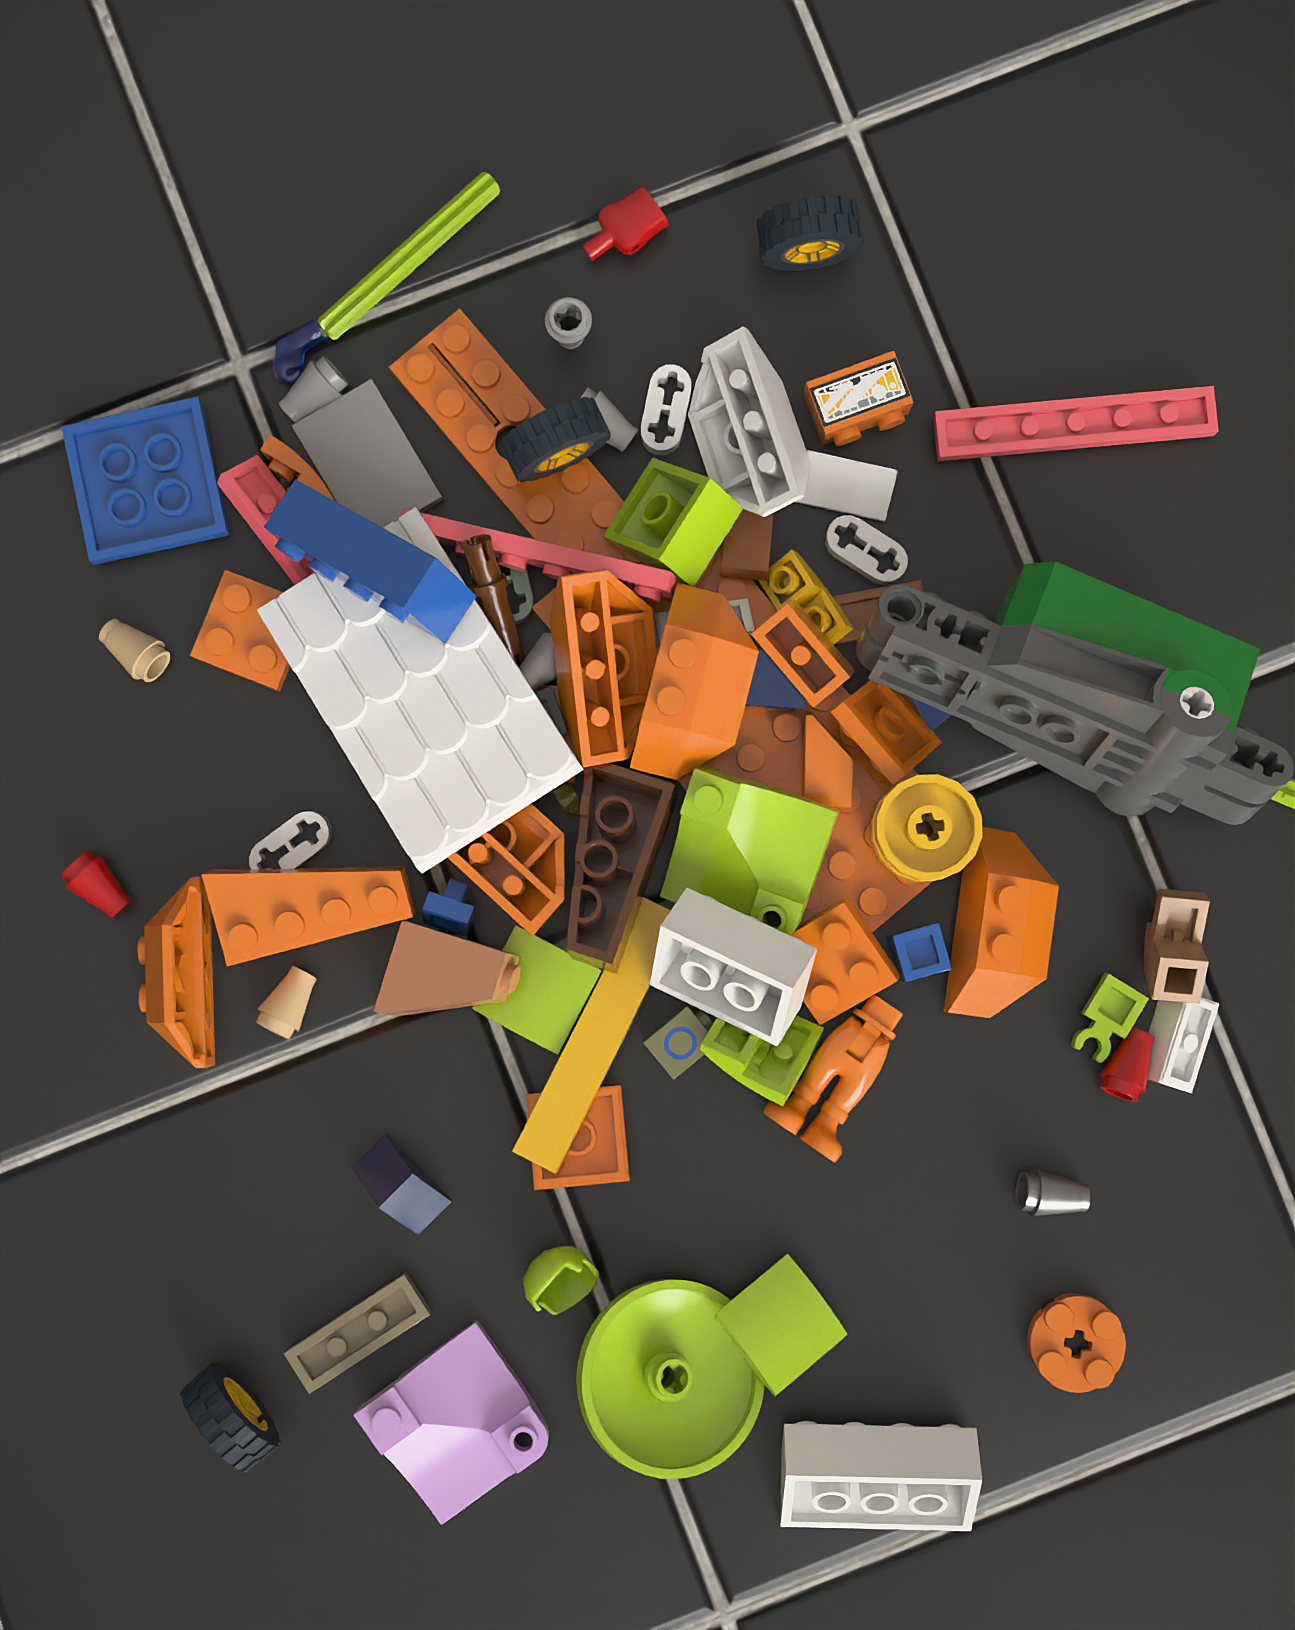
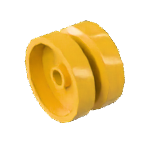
(953, 820)

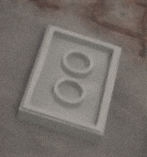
(366, 457)

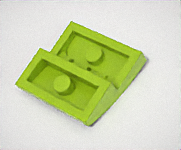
(547, 994)
(759, 1064)
(781, 1325)

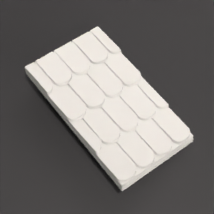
(431, 727)

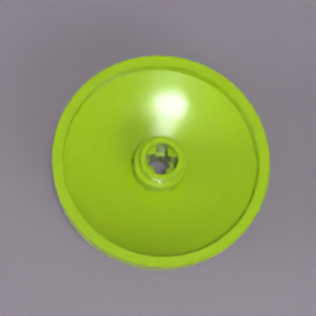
(702, 1406)

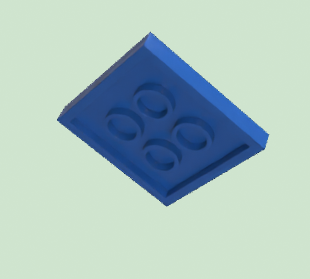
(145, 480)

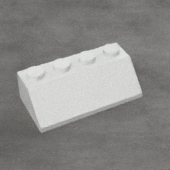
(879, 1476)

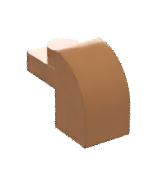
(1173, 948)

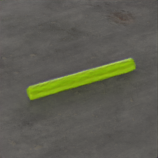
(409, 255)

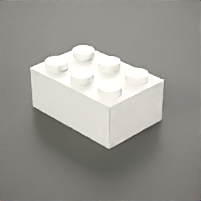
(732, 966)

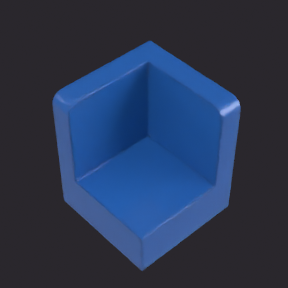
(919, 952)

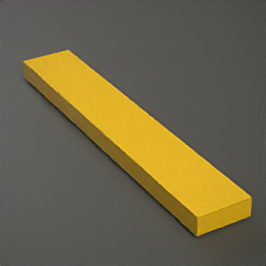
(592, 1046)

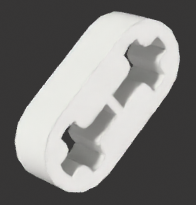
(654, 408)
(871, 540)
(283, 837)

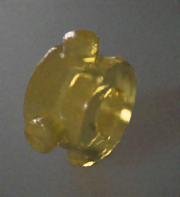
(568, 799)

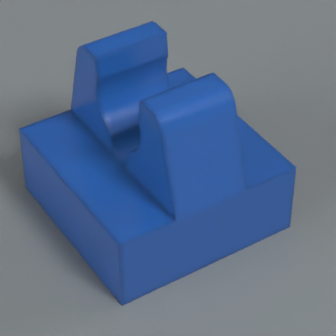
(449, 910)

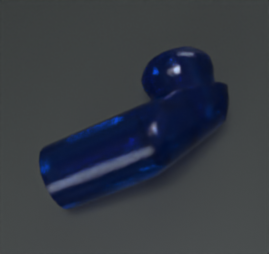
(291, 350)

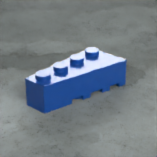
(369, 561)

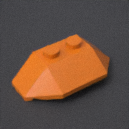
(601, 663)
(695, 685)
(519, 866)
(1000, 927)
(181, 974)

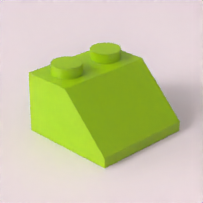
(674, 520)

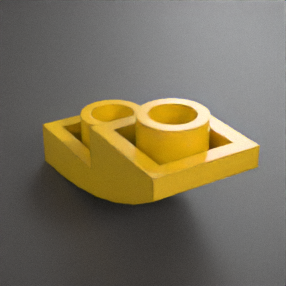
(794, 579)

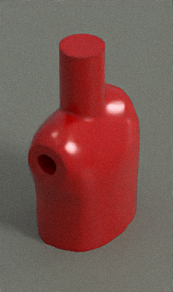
(627, 225)

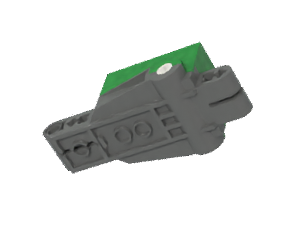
(1089, 689)

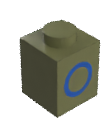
(679, 1040)

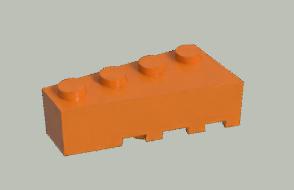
(291, 908)

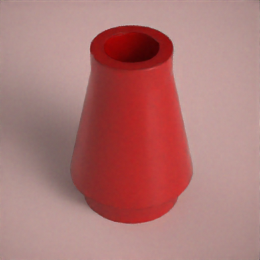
(95, 883)
(1128, 1067)

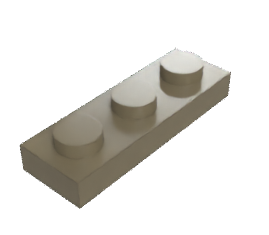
(357, 1332)

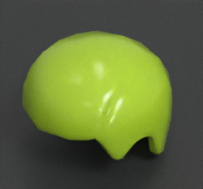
(559, 1279)

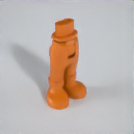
(854, 1053)

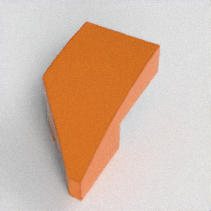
(826, 765)

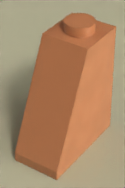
(443, 972)

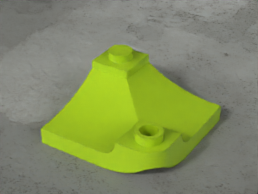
(749, 846)

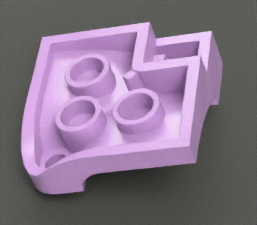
(456, 1422)

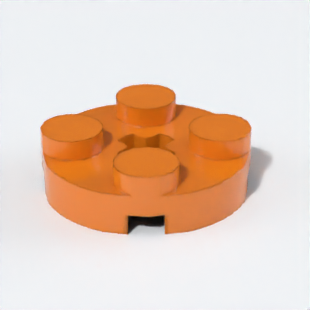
(1092, 1366)

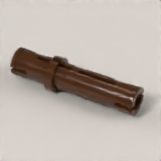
(490, 587)

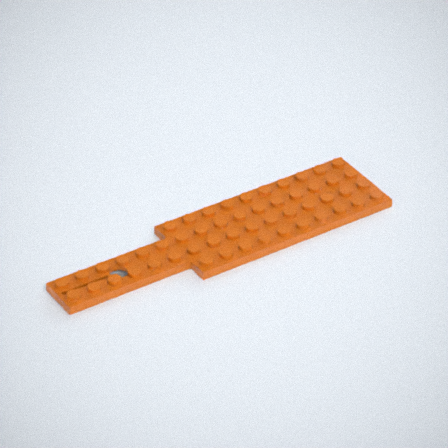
(575, 512)

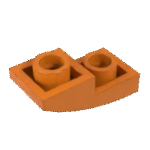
(289, 464)

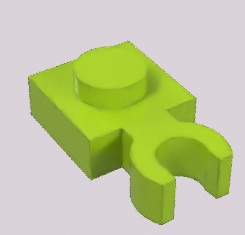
(1112, 1010)

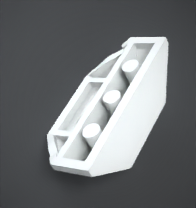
(747, 426)

